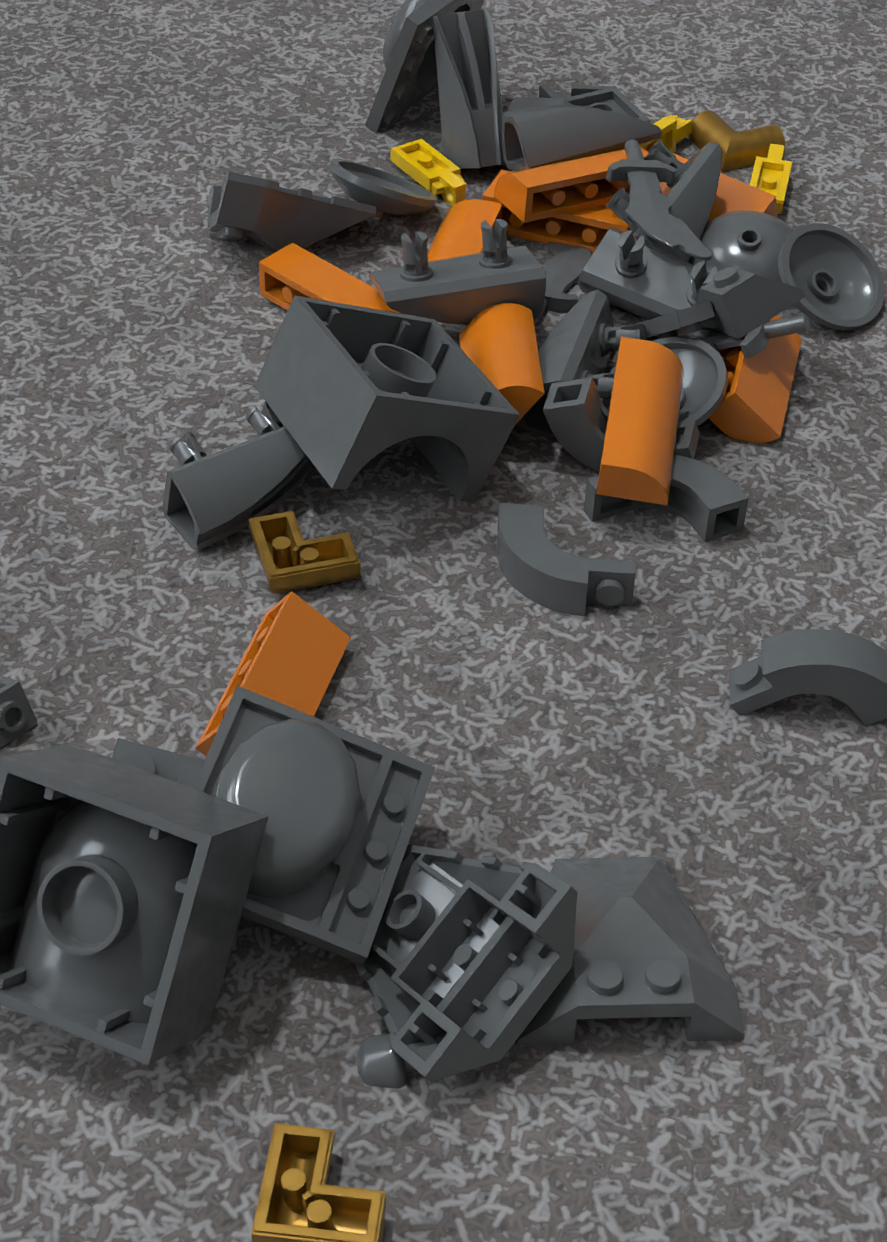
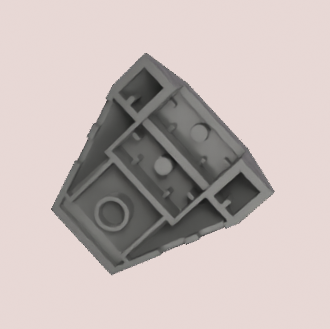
(277, 215)
(467, 956)
(636, 956)

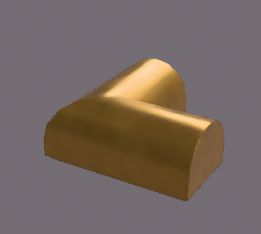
(737, 148)
(300, 563)
(300, 1205)

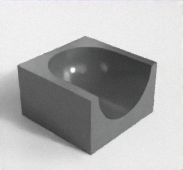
(372, 377)
(117, 898)

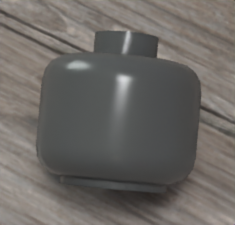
(381, 1064)

